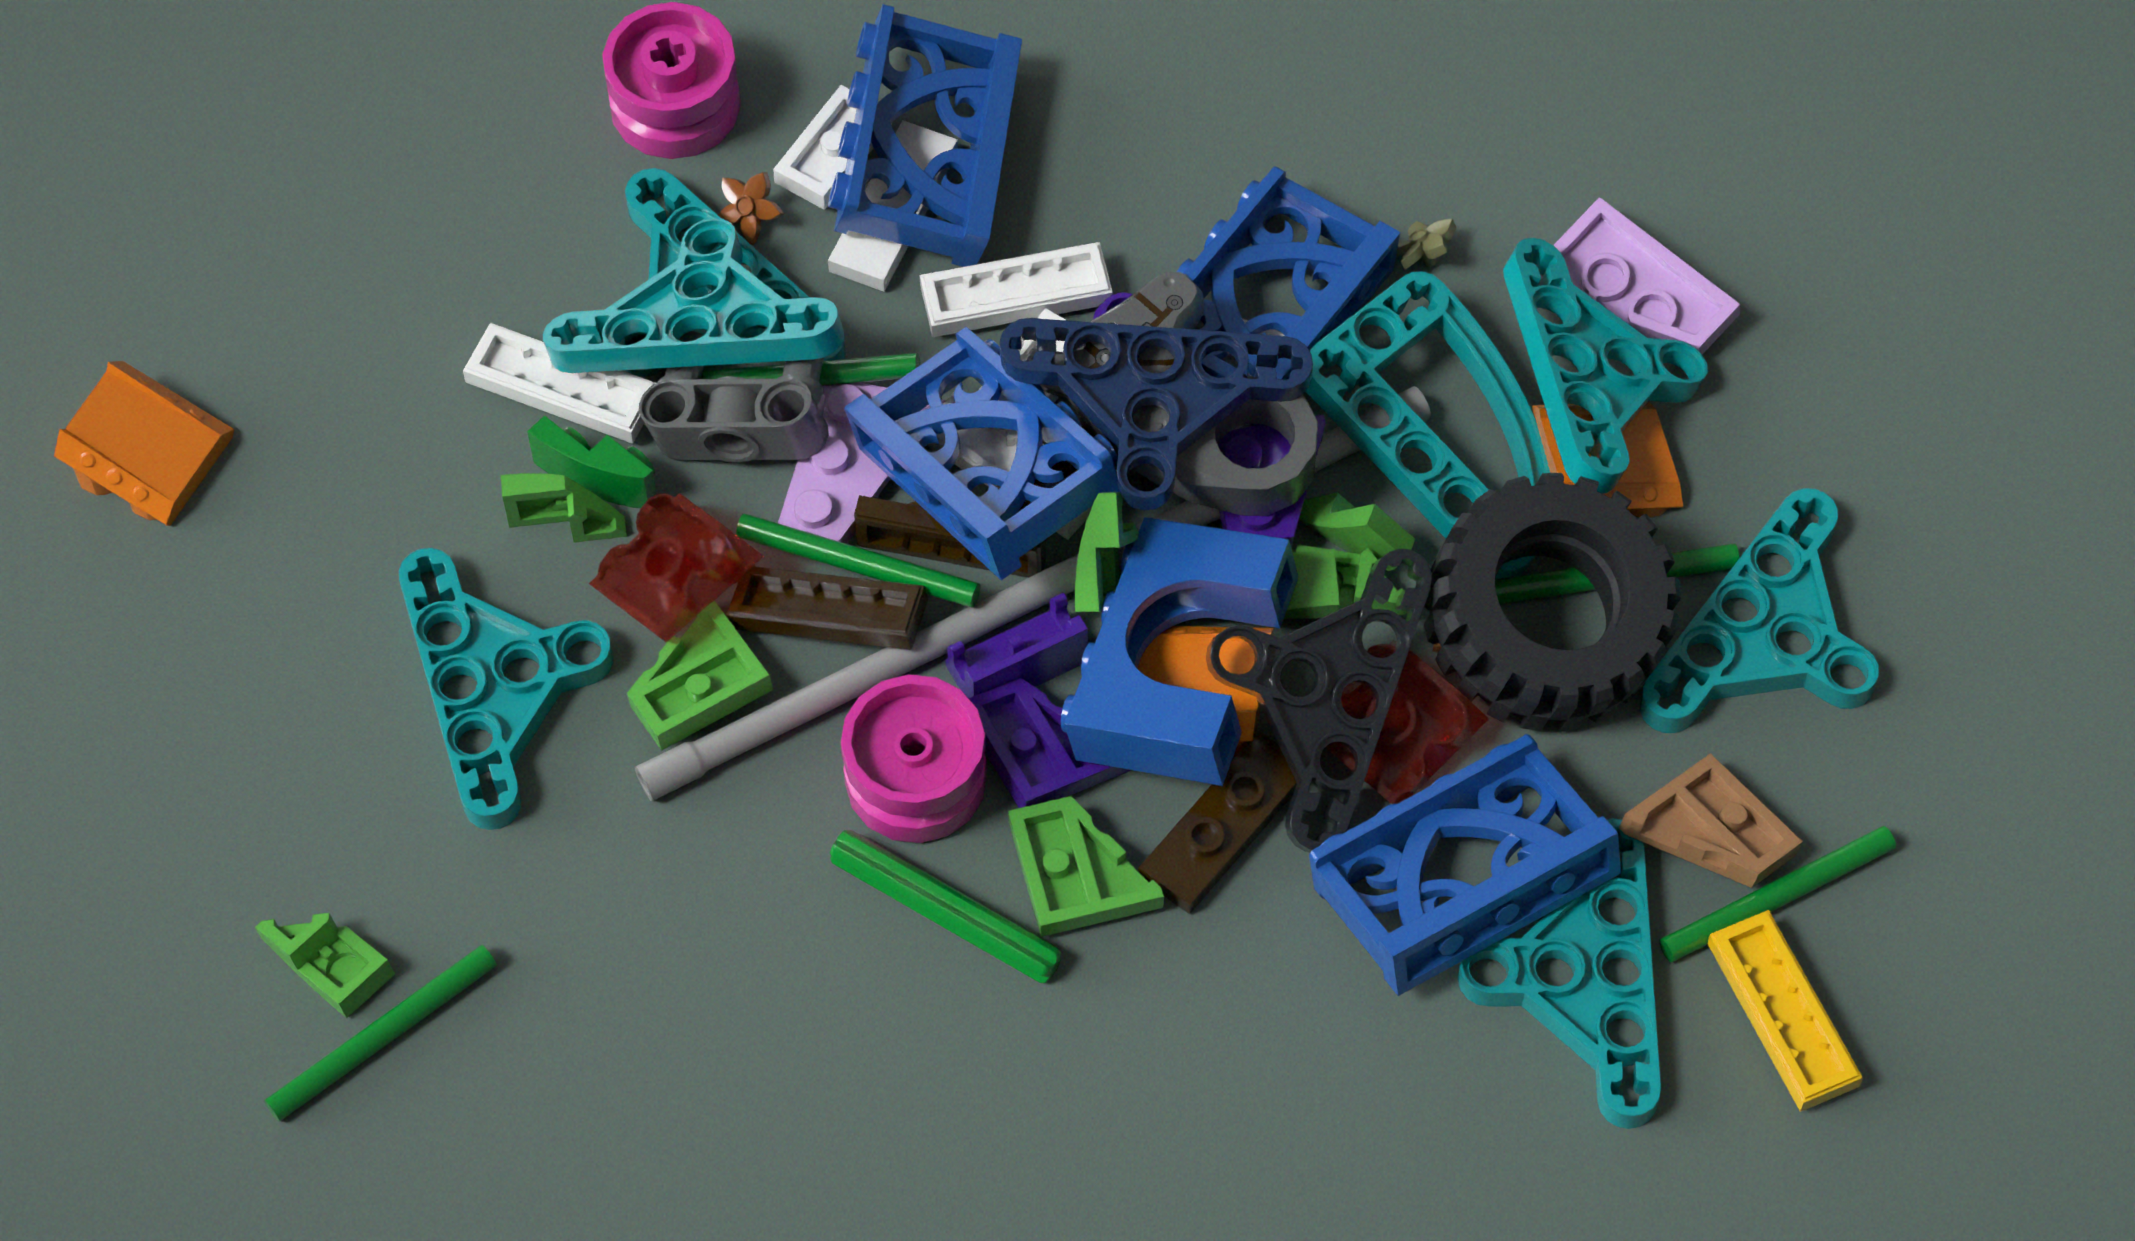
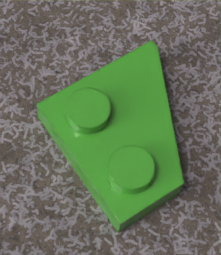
(698, 680)
(1075, 869)

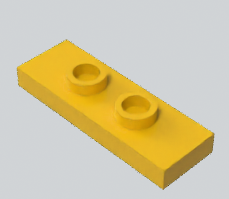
(1784, 1011)

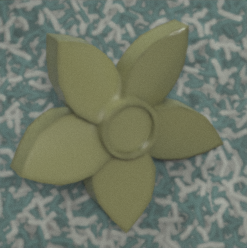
(1426, 242)

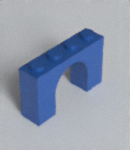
(1166, 579)

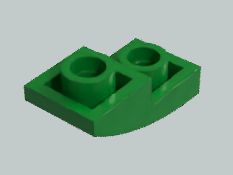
(606, 469)

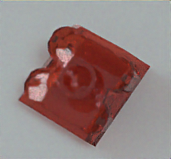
(673, 565)
(1421, 729)

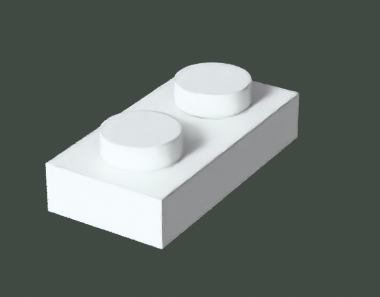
(813, 158)

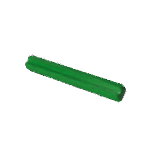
(945, 906)

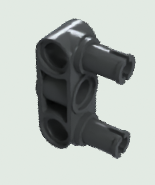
(736, 415)

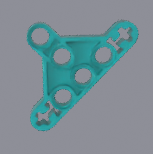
(686, 211)
(667, 312)
(1589, 340)
(1749, 648)
(499, 706)
(1588, 1002)

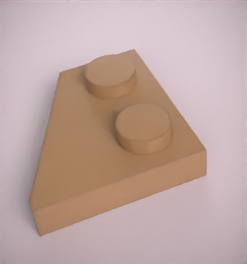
(1714, 824)

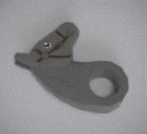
(1202, 470)

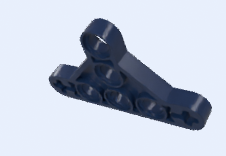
(1184, 391)

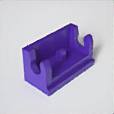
(1029, 651)

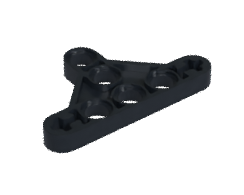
(1338, 658)

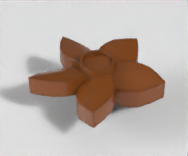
(749, 204)

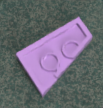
(1643, 280)
(830, 482)

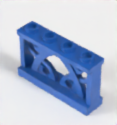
(985, 88)
(1350, 272)
(895, 432)
(1465, 805)

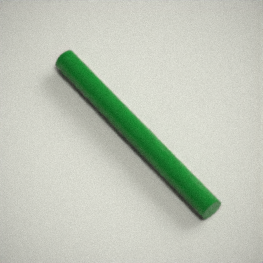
(835, 371)
(857, 559)
(1573, 581)
(1779, 892)
(380, 1033)

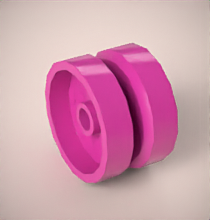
(672, 80)
(914, 758)

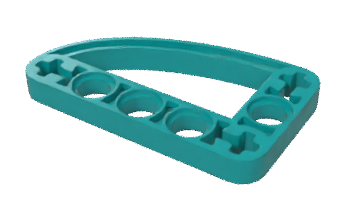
(1406, 428)

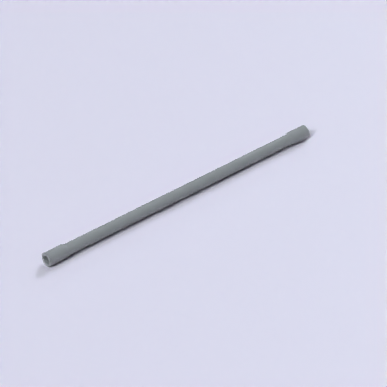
(693, 759)

